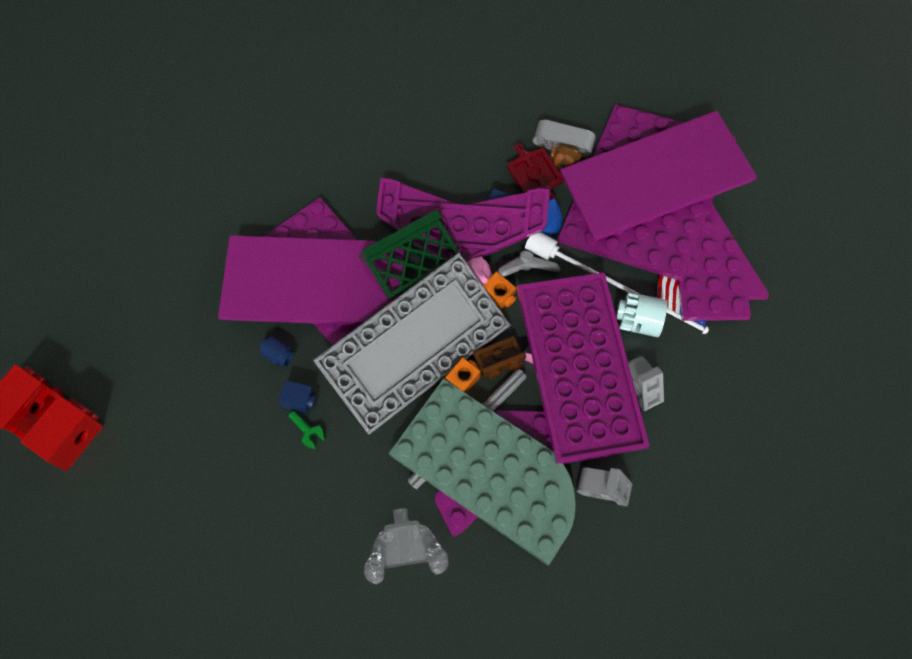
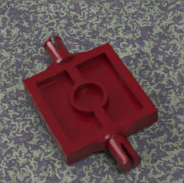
(534, 170)

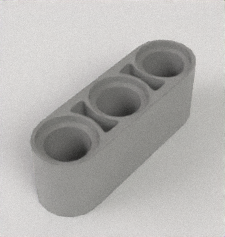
(550, 134)

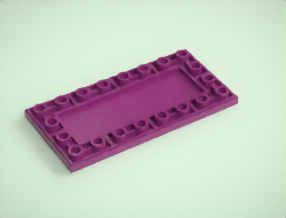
(657, 175)
(302, 281)

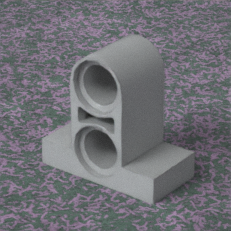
(647, 383)
(605, 485)

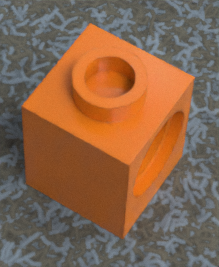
(498, 282)
(464, 366)

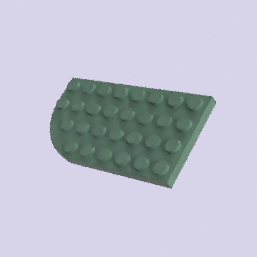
(490, 470)

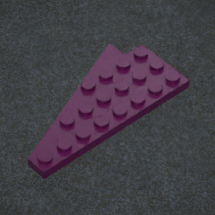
(718, 277)

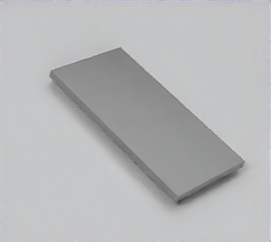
(412, 343)

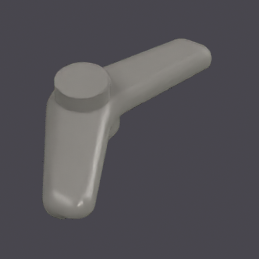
(526, 262)

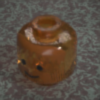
(565, 155)

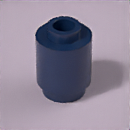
(276, 351)

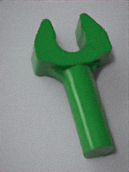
(307, 430)

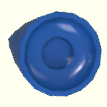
(554, 220)

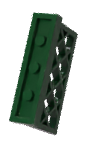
(396, 241)

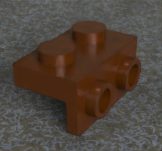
(499, 357)

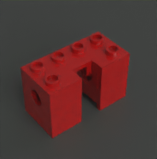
(44, 419)

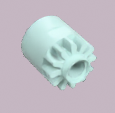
(642, 314)

